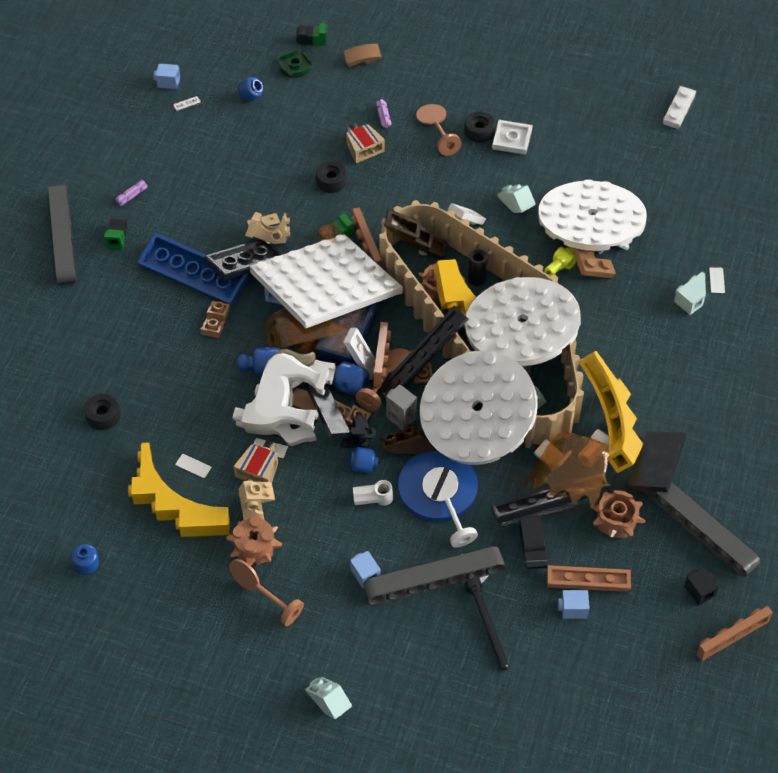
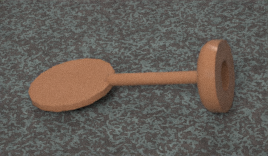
(433, 115)
(369, 398)
(247, 578)

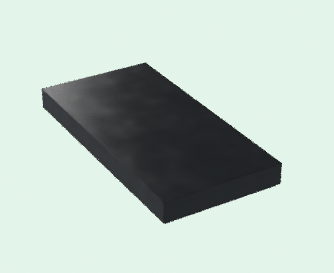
(238, 259)
(656, 461)

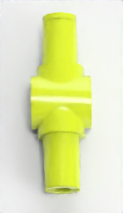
(562, 259)

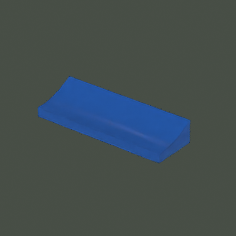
(189, 269)

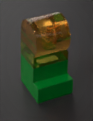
(342, 226)

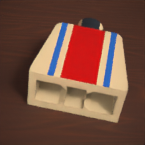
(364, 142)
(257, 463)

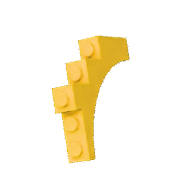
(452, 287)
(613, 395)
(190, 517)

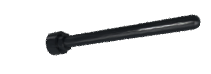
(474, 587)

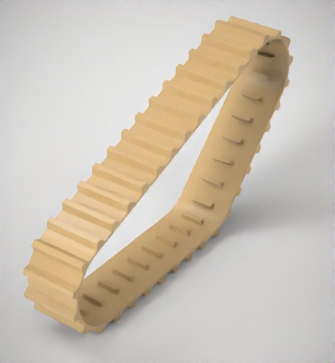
(503, 264)

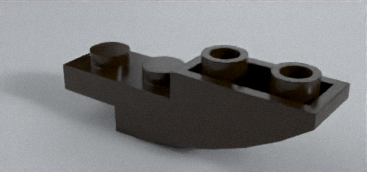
(407, 442)

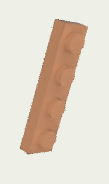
(364, 235)
(381, 358)
(589, 578)
(739, 629)

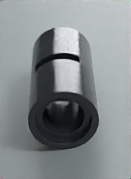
(477, 267)

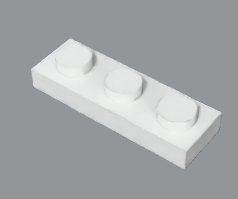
(679, 107)
(464, 213)
(360, 351)

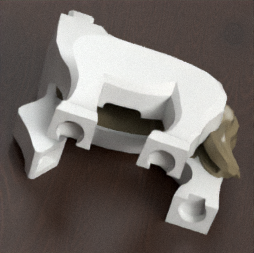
(273, 406)

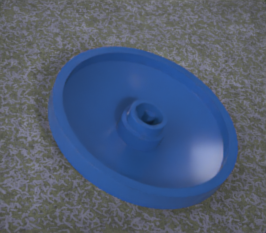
(417, 502)

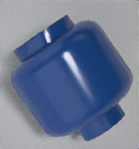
(250, 89)
(362, 460)
(85, 559)

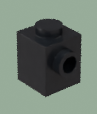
(701, 585)

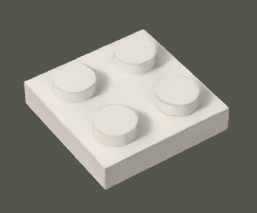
(512, 137)

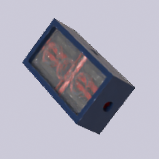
(333, 348)

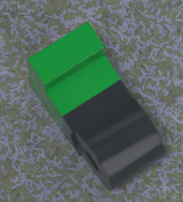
(311, 35)
(116, 231)

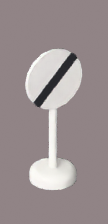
(441, 485)

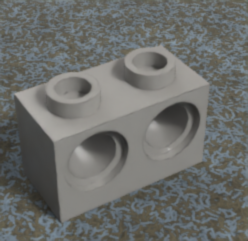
(401, 407)

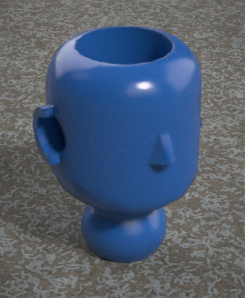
(257, 361)
(350, 378)

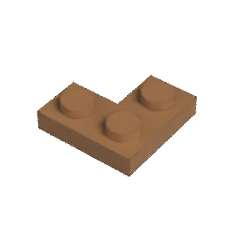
(593, 266)

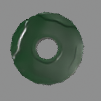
(295, 71)

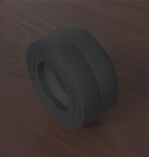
(479, 134)
(331, 168)
(98, 402)

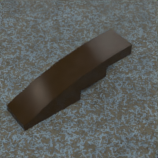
(412, 233)

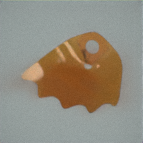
(290, 331)
(572, 466)

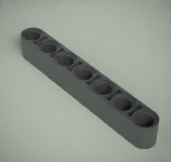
(62, 234)
(706, 529)
(433, 575)

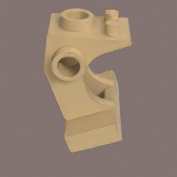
(260, 230)
(252, 495)

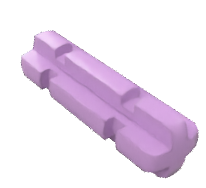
(383, 113)
(131, 192)

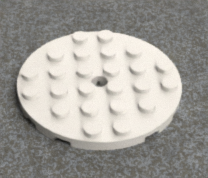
(615, 221)
(550, 316)
(485, 434)

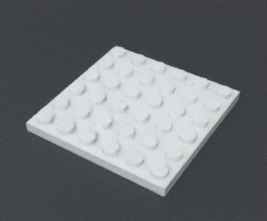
(325, 280)

